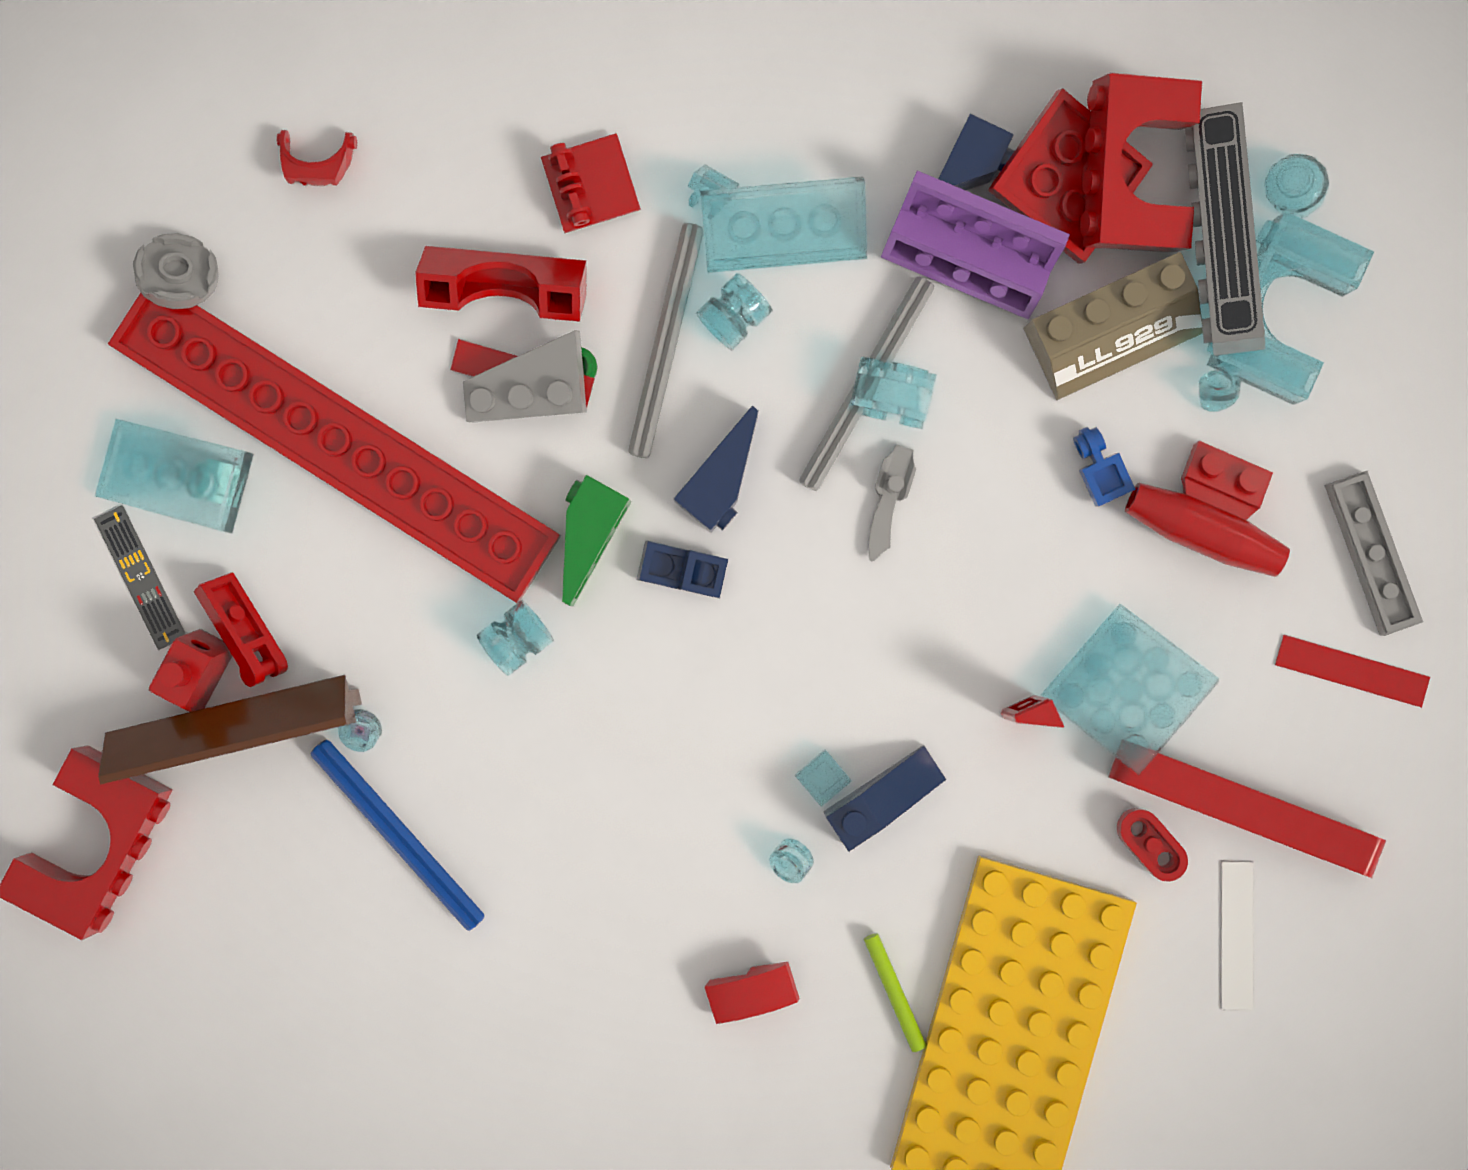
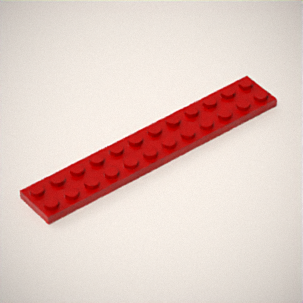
(338, 443)

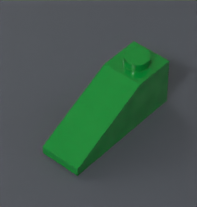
(590, 524)

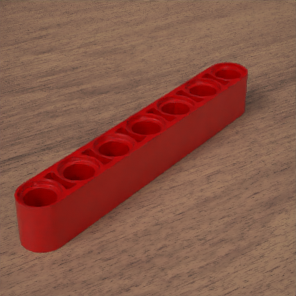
(1255, 812)

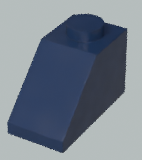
(977, 154)

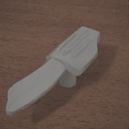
(892, 484)

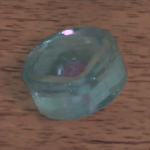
(362, 734)

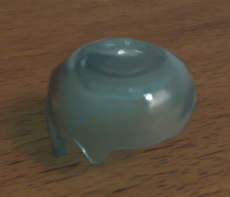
(1297, 185)

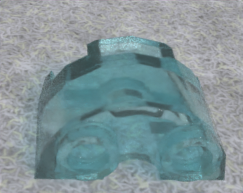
(893, 390)

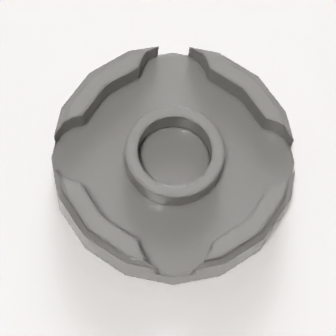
(175, 271)

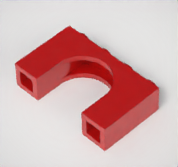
(1112, 212)
(84, 902)

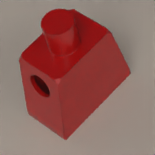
(191, 673)

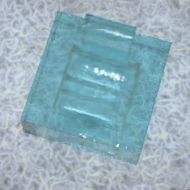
(708, 179)

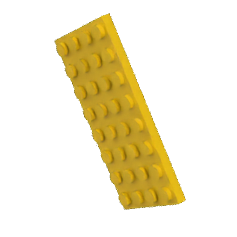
(1014, 1023)

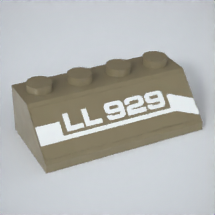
(1117, 326)

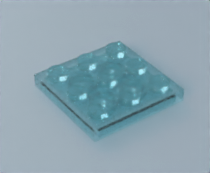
(1130, 688)

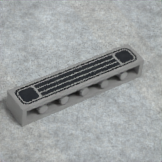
(1227, 231)

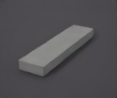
(1373, 553)

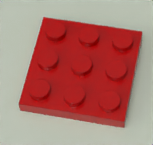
(1049, 168)

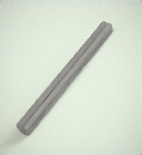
(666, 340)
(849, 414)

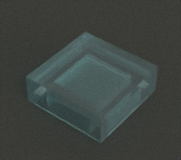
(823, 777)

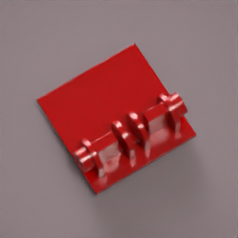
(590, 182)

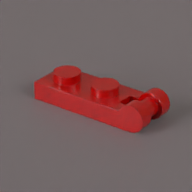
(241, 629)

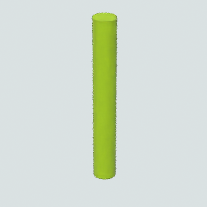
(895, 992)

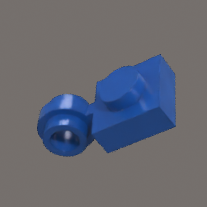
(1107, 476)

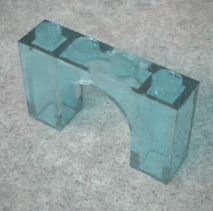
(1302, 251)

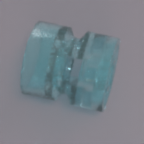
(724, 322)
(515, 637)

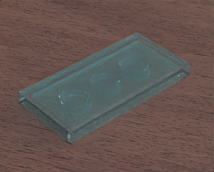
(784, 224)
(174, 475)

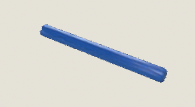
(397, 835)

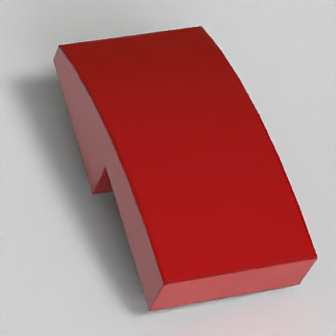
(752, 994)

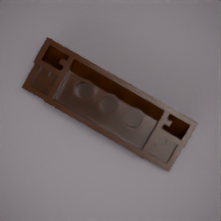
(227, 728)

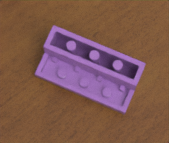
(974, 245)

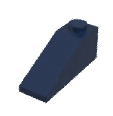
(717, 483)
(884, 798)

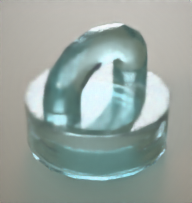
(1218, 390)
(791, 861)

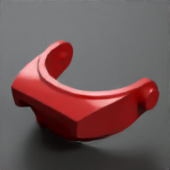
(316, 173)

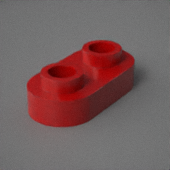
(1151, 843)

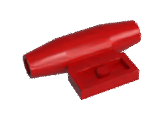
(1214, 511)

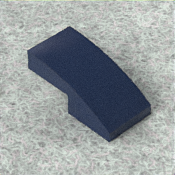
(682, 569)

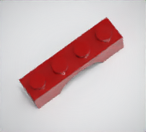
(458, 276)

